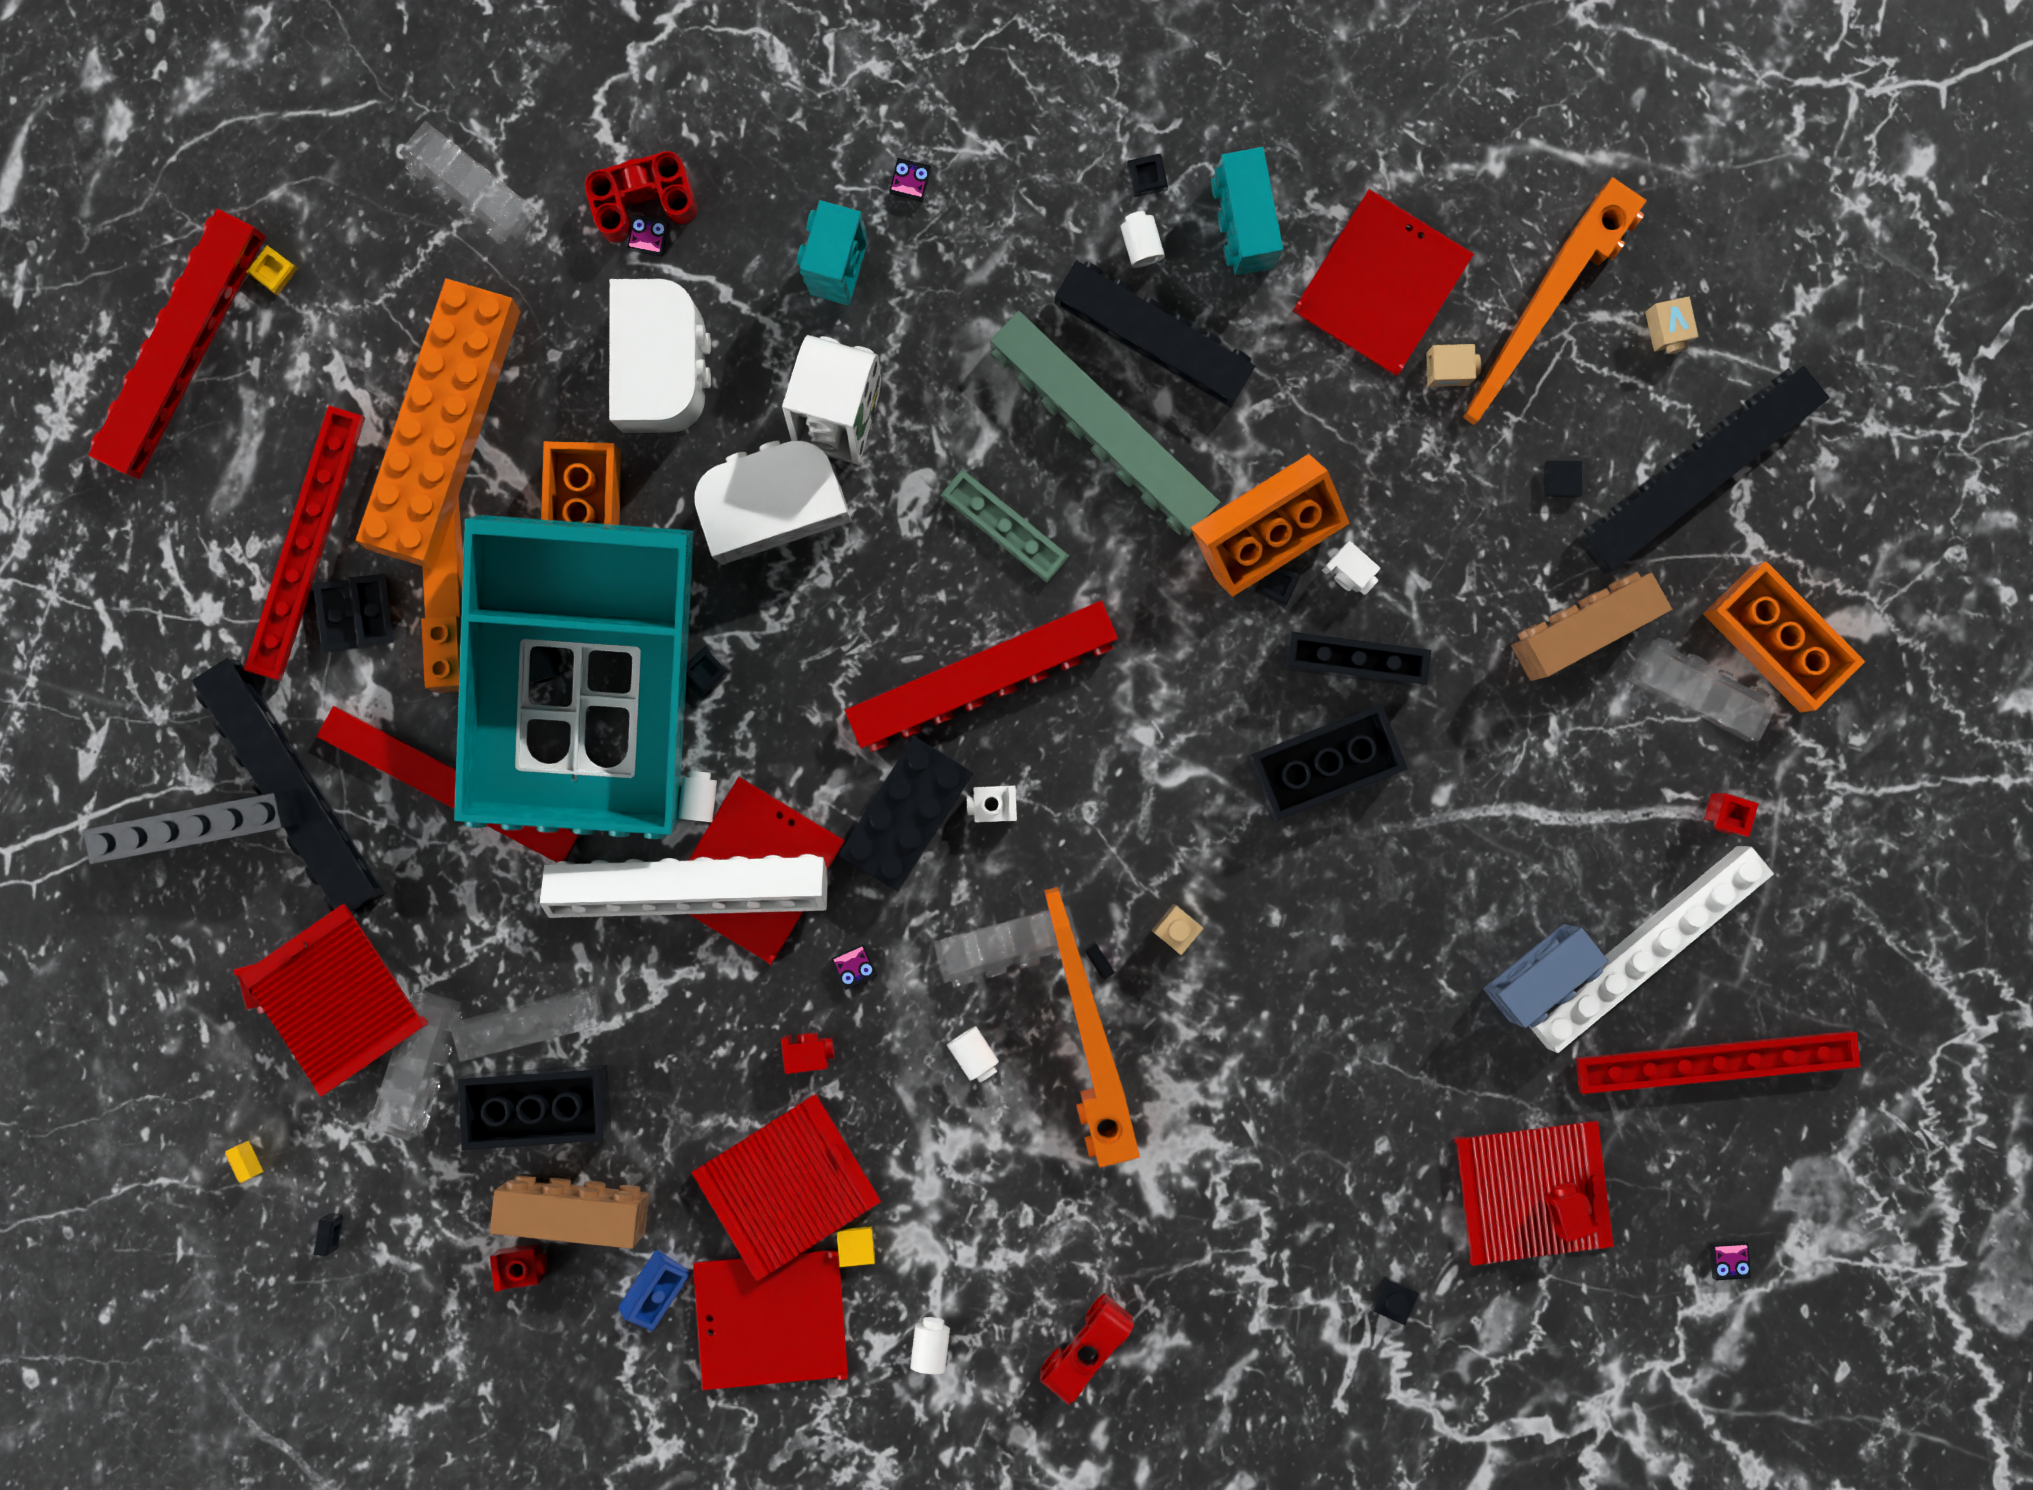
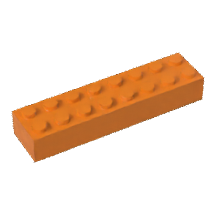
(439, 424)

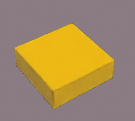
(272, 270)
(243, 1161)
(855, 1246)

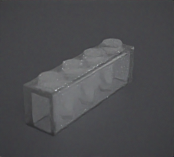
(469, 184)
(1702, 690)
(999, 946)
(527, 1023)
(414, 1069)

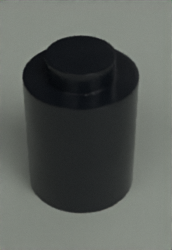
(542, 665)

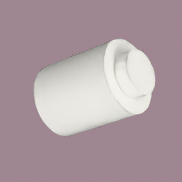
(1142, 239)
(697, 797)
(974, 1055)
(930, 1346)

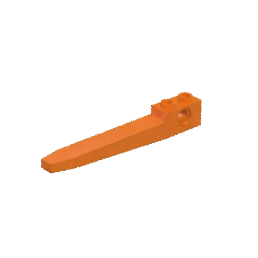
(1586, 242)
(443, 612)
(1107, 1096)

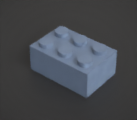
(1546, 976)

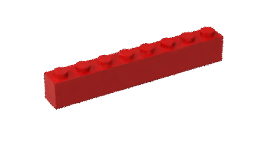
(177, 344)
(982, 675)

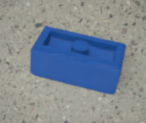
(653, 1291)

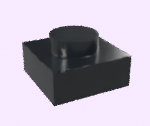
(1395, 1300)

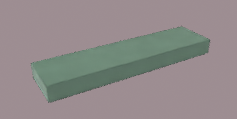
(1004, 526)

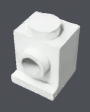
(1353, 569)
(1007, 804)

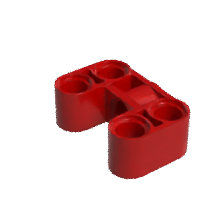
(635, 183)
(1104, 1330)

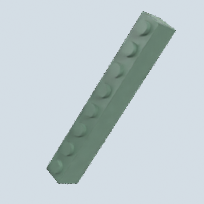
(1103, 423)

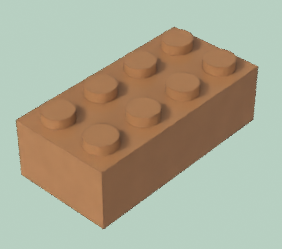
(1597, 622)
(570, 1211)

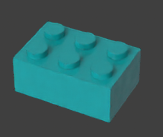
(1247, 211)
(833, 252)

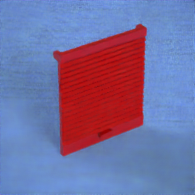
(1383, 282)
(750, 829)
(333, 1000)
(786, 1187)
(1506, 1188)
(771, 1327)

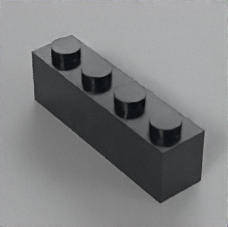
(1356, 659)

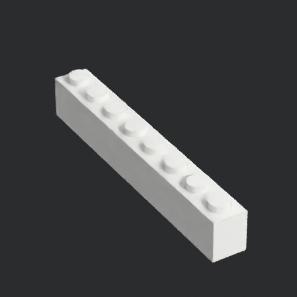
(684, 886)
(1656, 944)

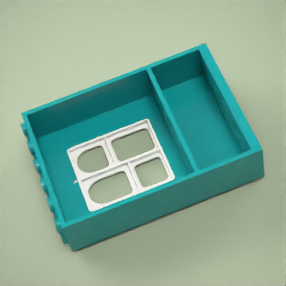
(584, 593)

